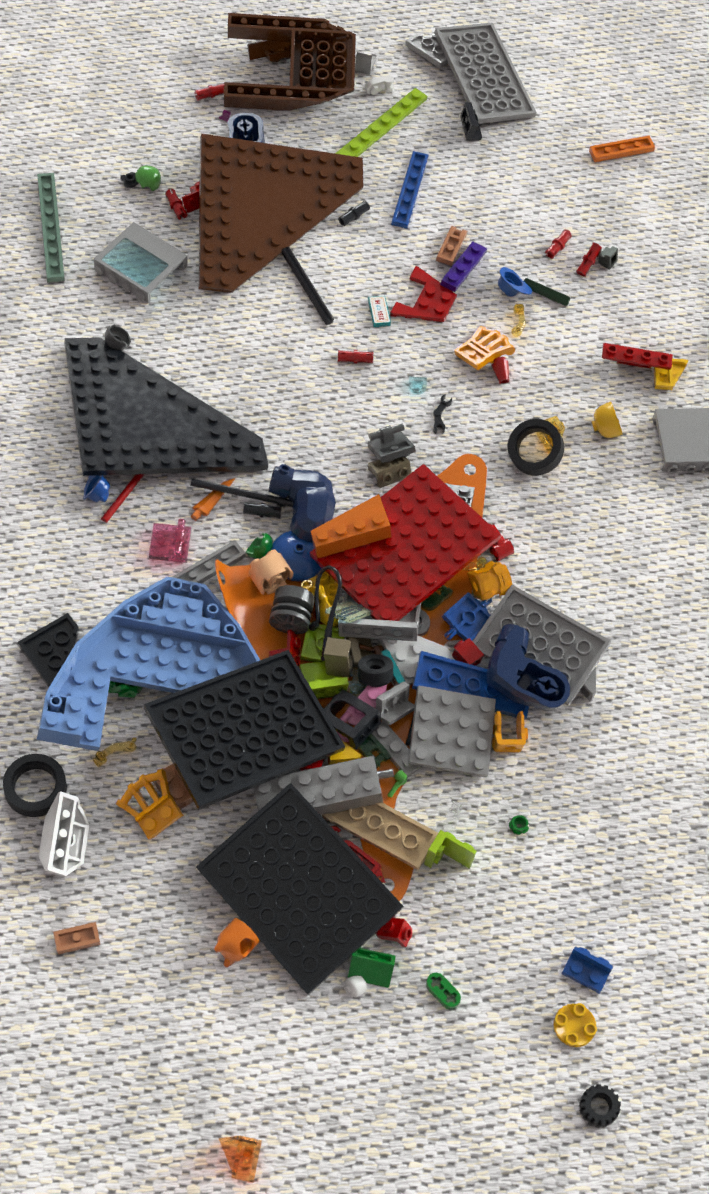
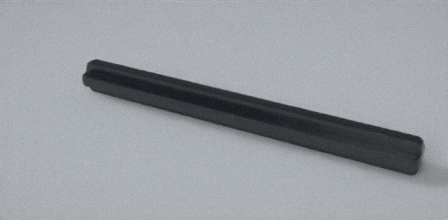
(307, 286)

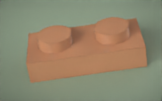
(76, 938)

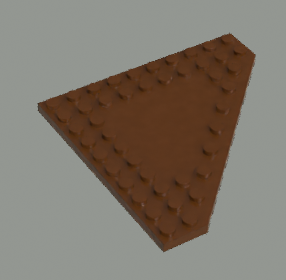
(262, 201)

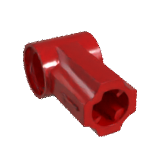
(502, 548)

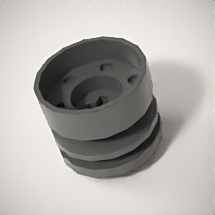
(292, 609)

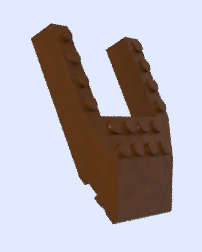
(319, 62)

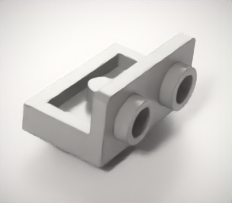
(394, 703)

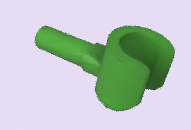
(401, 779)

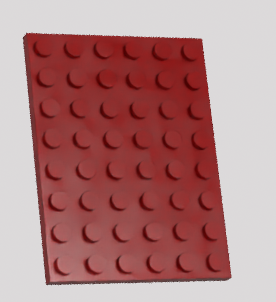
(428, 545)

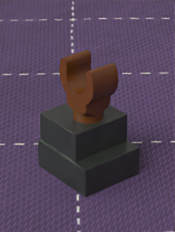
(608, 257)

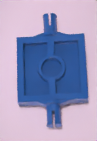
(466, 617)

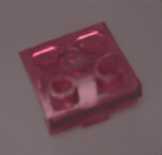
(170, 542)

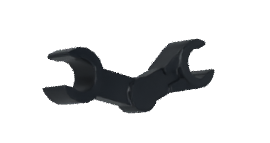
(437, 414)

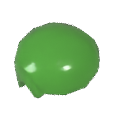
(148, 177)

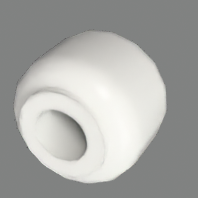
(355, 986)

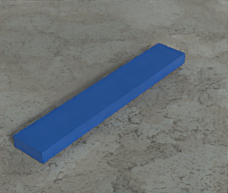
(410, 190)

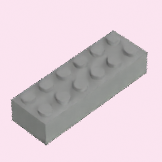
(329, 787)

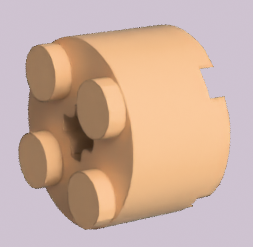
(270, 572)

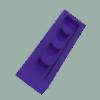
(463, 266)

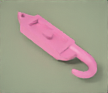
(353, 715)

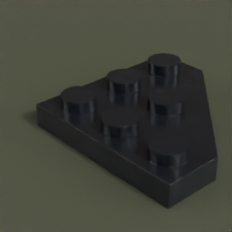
(50, 646)

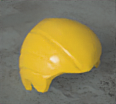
(325, 602)

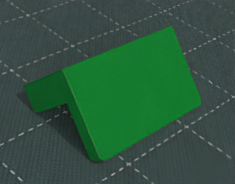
(373, 966)

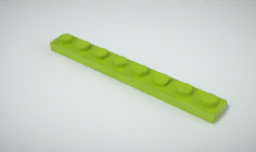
(384, 123)

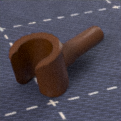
(376, 649)

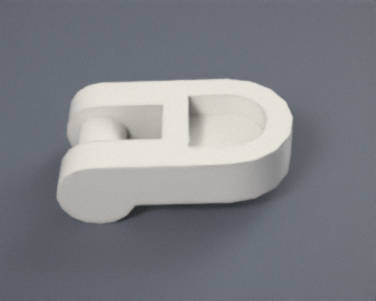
(379, 84)

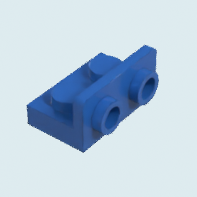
(587, 969)

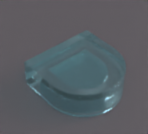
(417, 384)

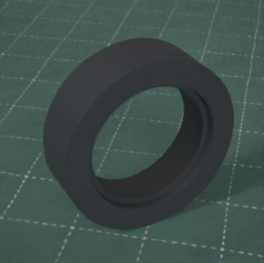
(529, 427)
(25, 764)

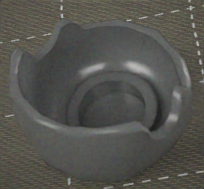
(117, 337)

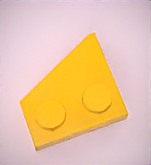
(666, 379)

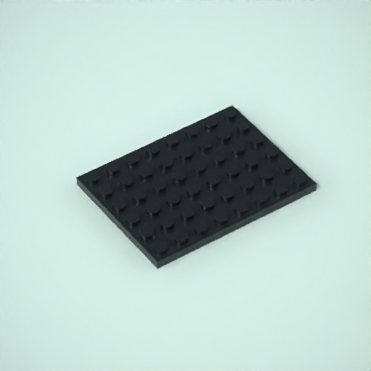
(243, 729)
(299, 888)

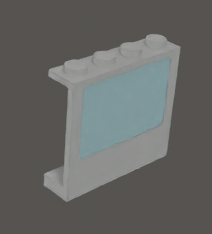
(139, 261)

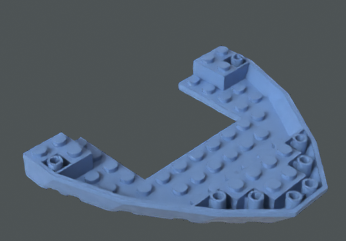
(154, 640)

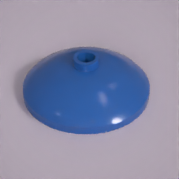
(299, 561)

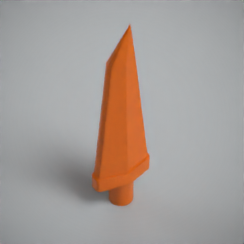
(207, 503)

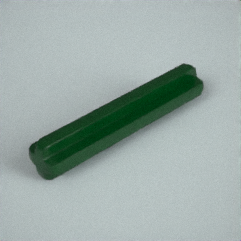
(547, 292)

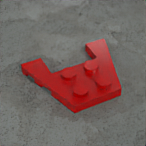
(432, 303)

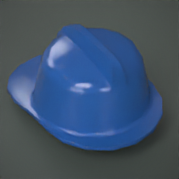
(511, 283)
(96, 488)

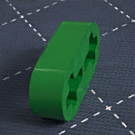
(446, 987)

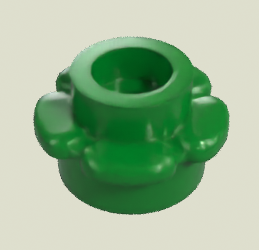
(519, 819)

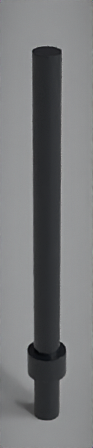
(242, 492)

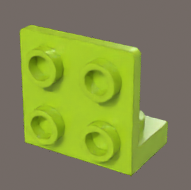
(321, 683)
(447, 844)

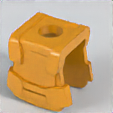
(490, 580)
(509, 745)

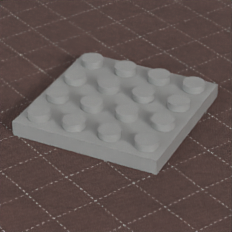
(452, 731)

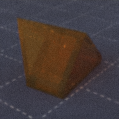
(242, 1156)

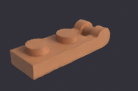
(451, 246)

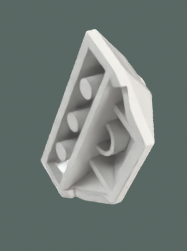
(64, 836)

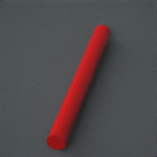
(120, 499)

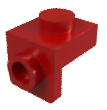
(396, 930)

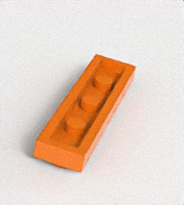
(622, 148)

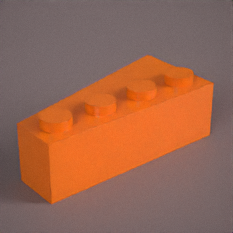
(352, 529)

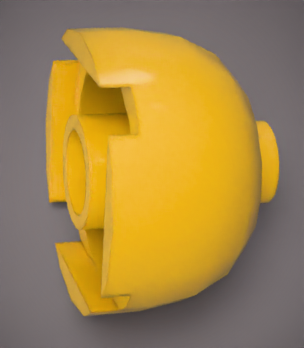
(606, 421)

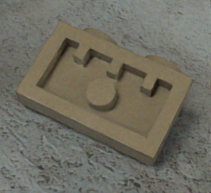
(390, 472)

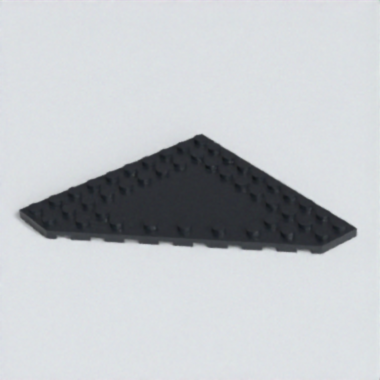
(144, 423)

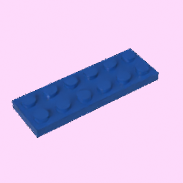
(461, 677)

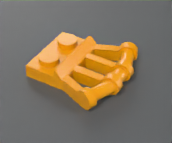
(477, 355)
(157, 815)

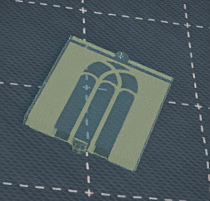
(350, 611)

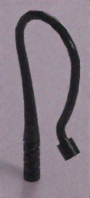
(315, 624)

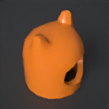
(236, 942)

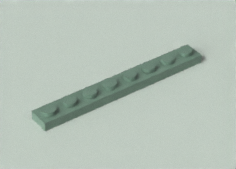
(50, 227)

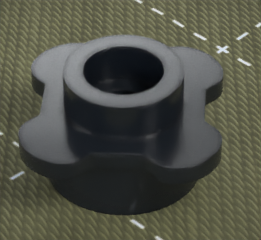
(129, 180)

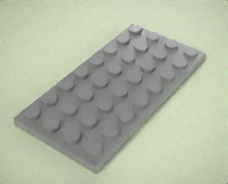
(485, 72)

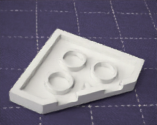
(407, 653)

